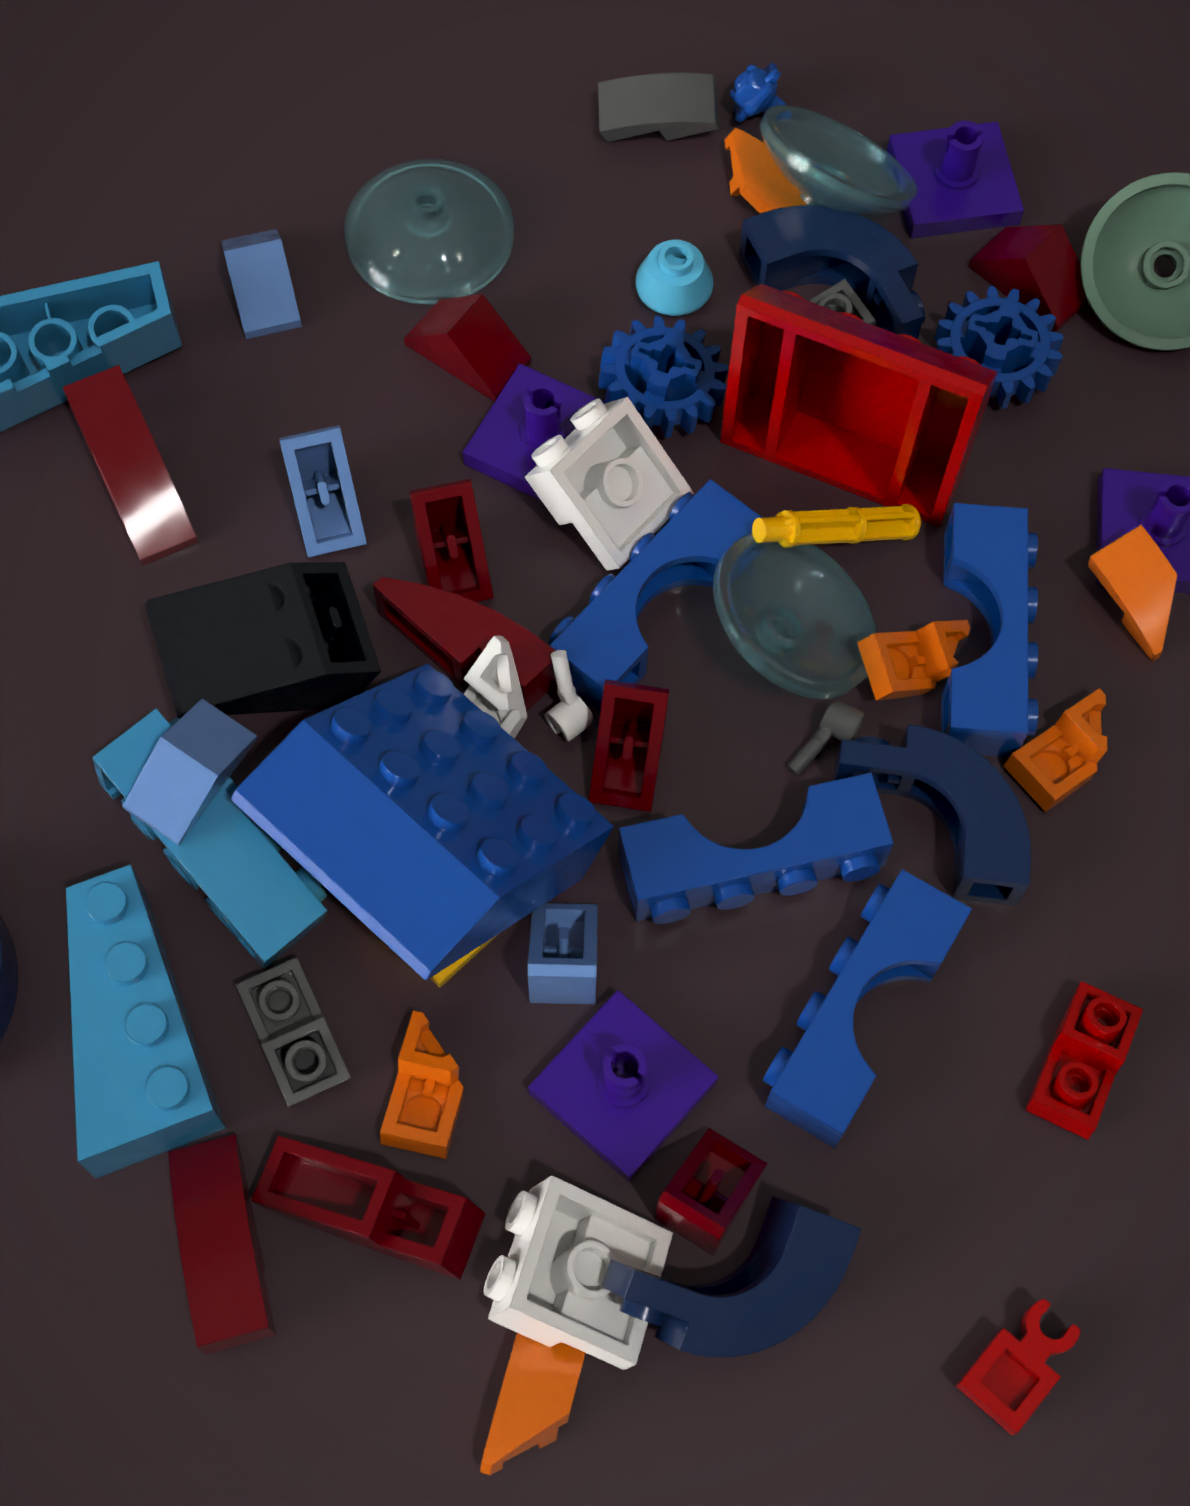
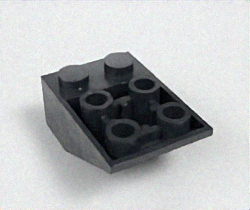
(265, 641)

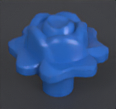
(755, 91)

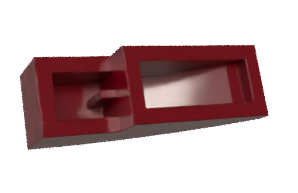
(130, 465)
(457, 630)
(370, 1206)
(219, 1246)

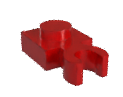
(1012, 1373)

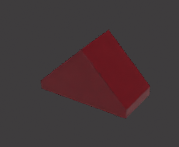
(1039, 265)
(469, 343)
(451, 539)
(629, 745)
(709, 1191)

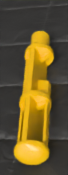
(838, 526)

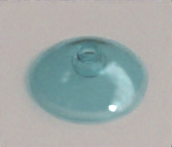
(835, 163)
(435, 249)
(793, 616)

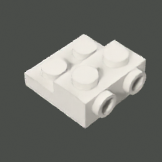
(608, 479)
(557, 1269)

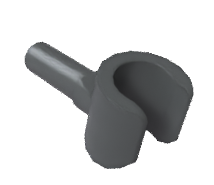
(838, 722)

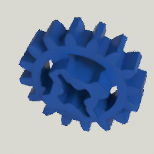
(1004, 339)
(664, 374)

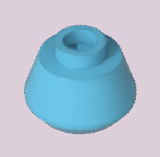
(674, 279)

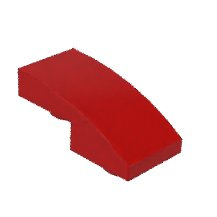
(1084, 1060)

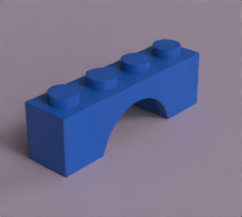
(686, 551)
(989, 565)
(678, 869)
(826, 1074)

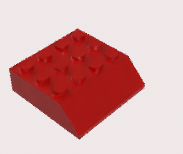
(851, 402)

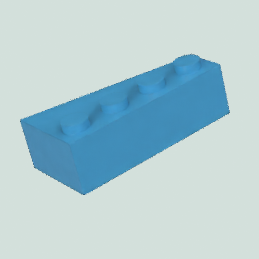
(77, 331)
(223, 855)
(132, 1040)

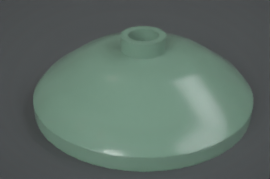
(1119, 256)

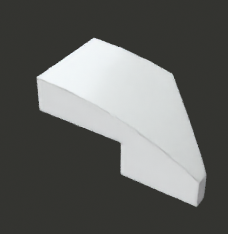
(497, 687)

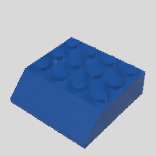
(423, 817)

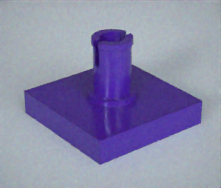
(959, 179)
(521, 420)
(1154, 501)
(623, 1085)

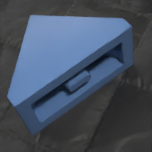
(261, 283)
(323, 490)
(188, 770)
(563, 954)

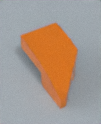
(757, 174)
(1140, 584)
(911, 660)
(1063, 755)
(424, 1095)
(532, 1399)

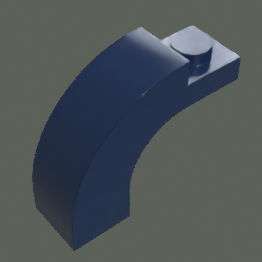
(826, 246)
(967, 797)
(759, 1304)

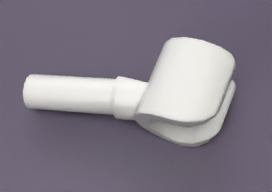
(571, 714)

